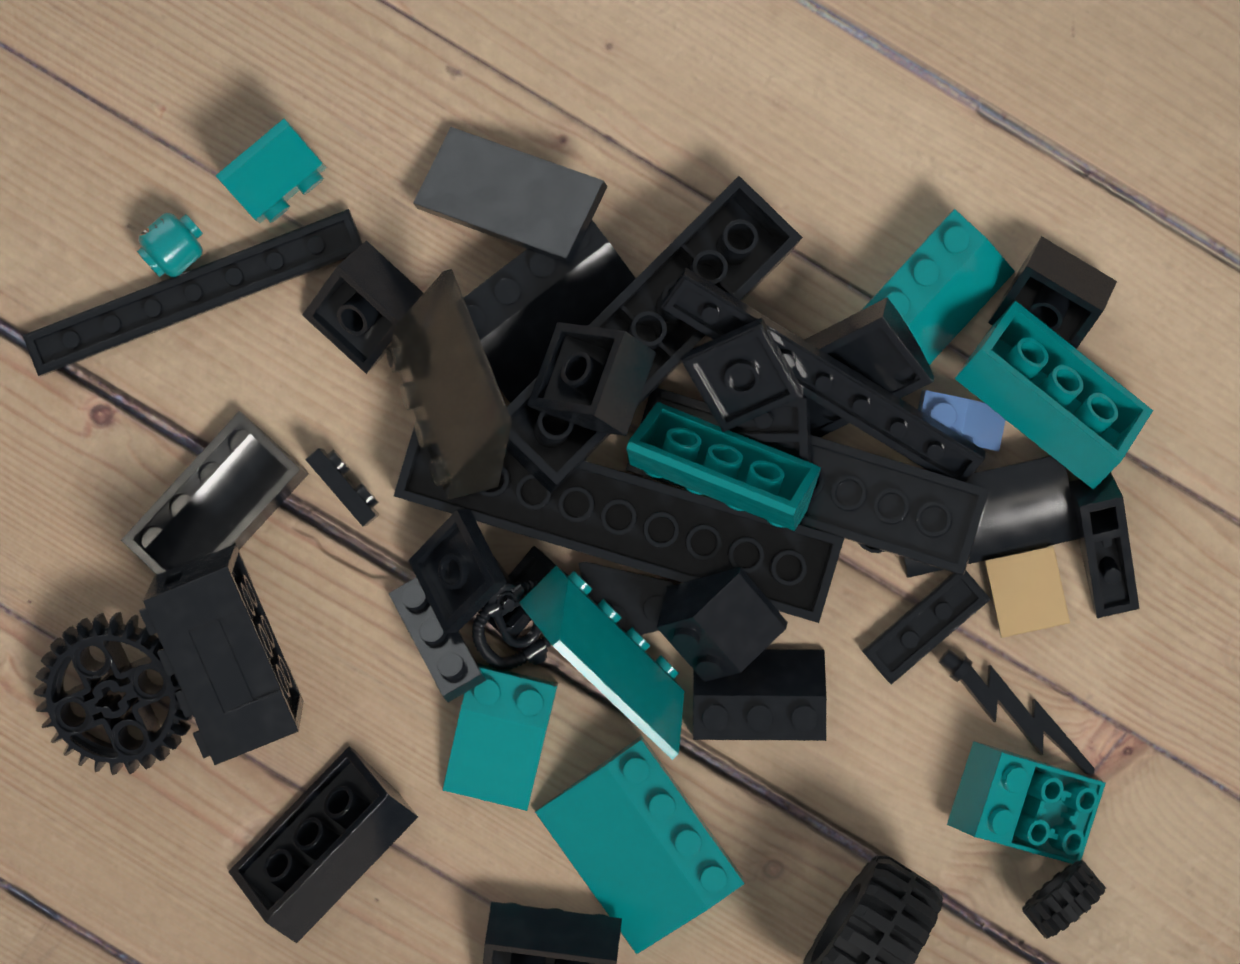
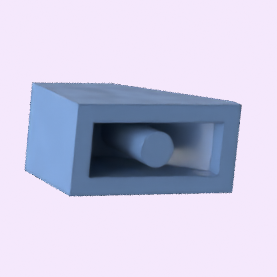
(965, 417)

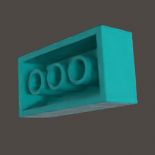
(1054, 395)

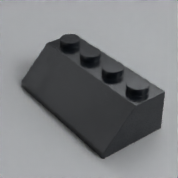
(322, 845)

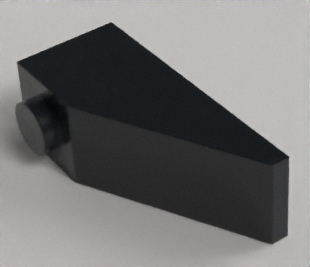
(1105, 546)

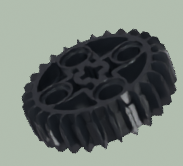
(106, 708)

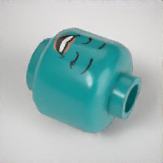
(170, 244)

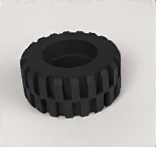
(879, 918)

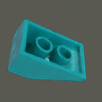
(500, 738)

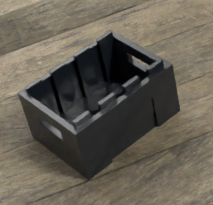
(222, 655)

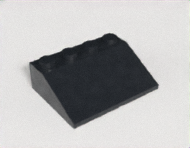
(529, 295)

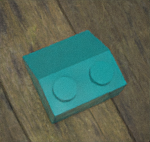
(272, 172)

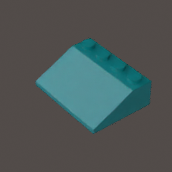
(609, 656)
(640, 845)

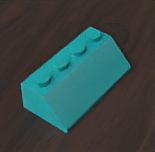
(945, 283)
(723, 466)

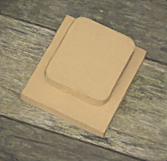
(1027, 591)

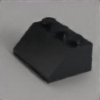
(771, 699)
(549, 936)

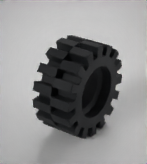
(1064, 899)

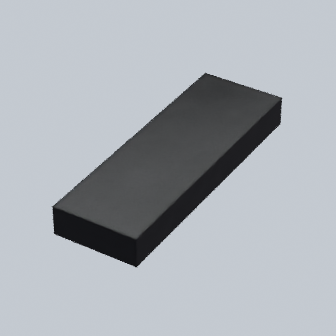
(925, 625)

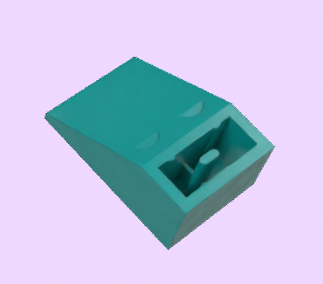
(1025, 803)

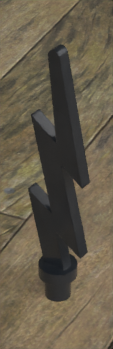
(997, 692)

